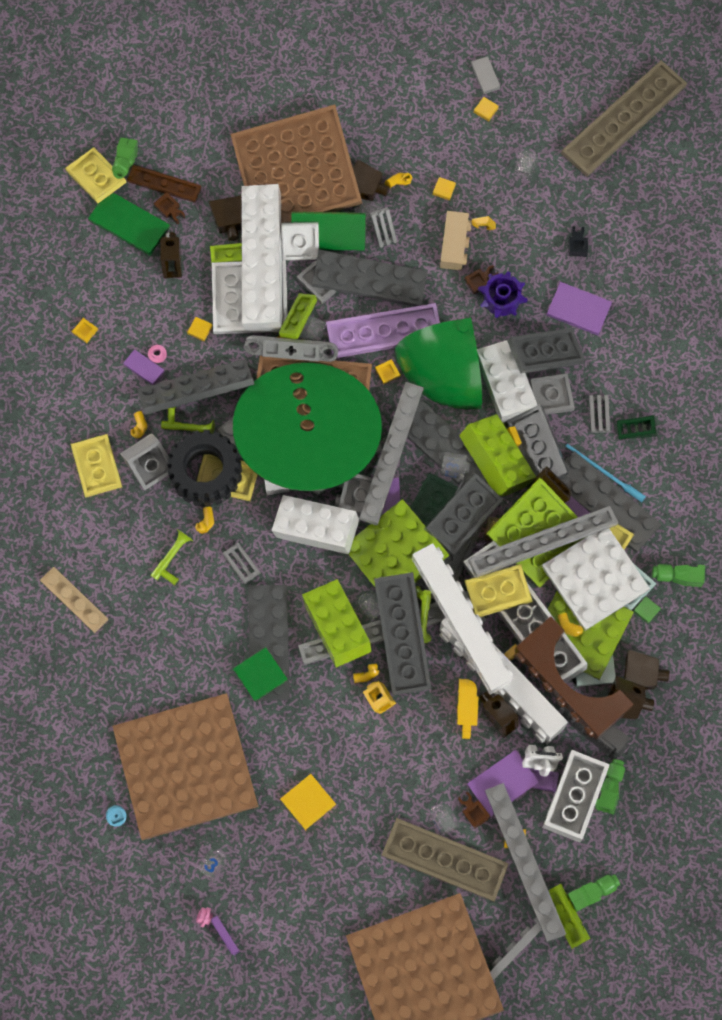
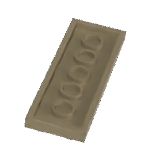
(445, 859)

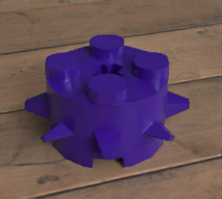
(510, 295)

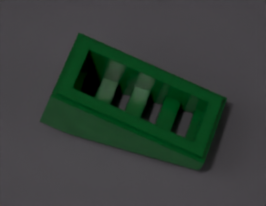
(648, 419)

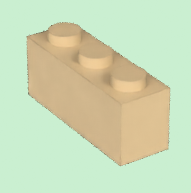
(455, 240)

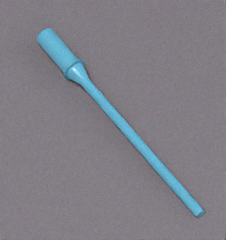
(628, 488)

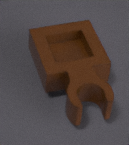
(168, 206)
(478, 279)
(474, 812)

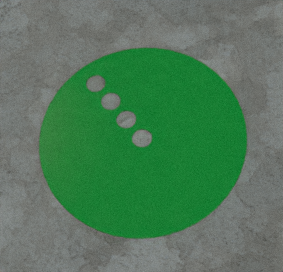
(331, 453)

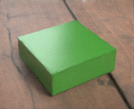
(646, 610)

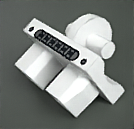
(542, 761)

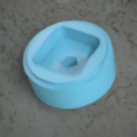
(116, 815)

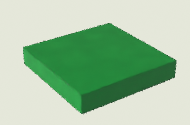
(260, 674)

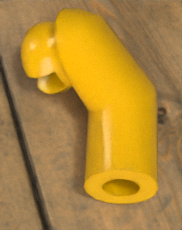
(399, 179)
(141, 425)
(208, 521)
(570, 628)
(366, 676)

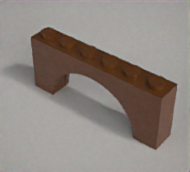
(593, 713)

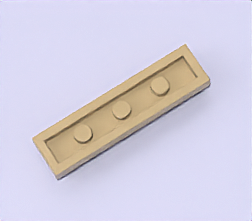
(74, 600)

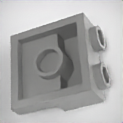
(354, 493)

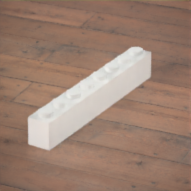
(462, 619)

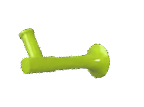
(172, 425)
(160, 569)
(425, 597)

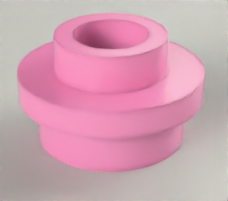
(160, 358)
(204, 916)

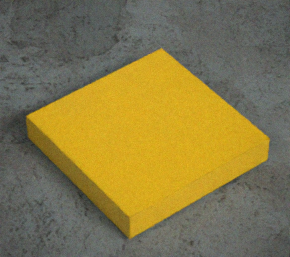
(308, 802)

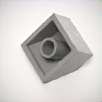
(147, 461)

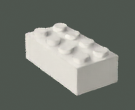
(505, 384)
(315, 524)
(576, 796)

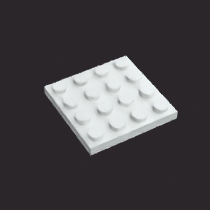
(228, 297)
(595, 578)

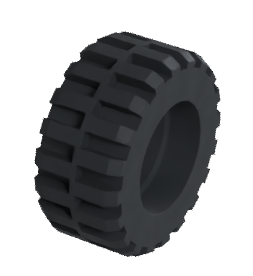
(199, 445)

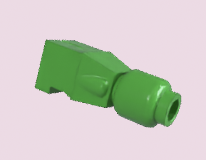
(125, 157)
(682, 575)
(610, 787)
(592, 892)

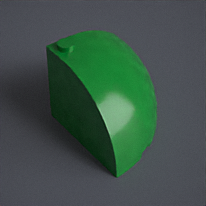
(443, 363)

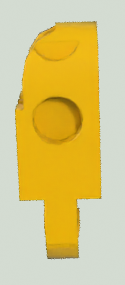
(467, 706)

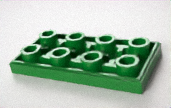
(129, 223)
(336, 229)

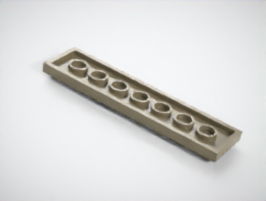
(624, 118)

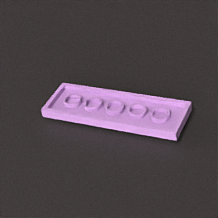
(379, 330)

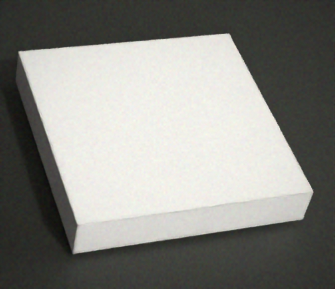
(300, 241)

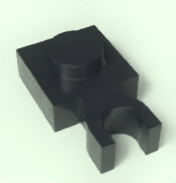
(577, 243)

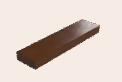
(164, 183)

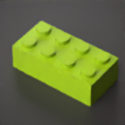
(497, 455)
(336, 623)

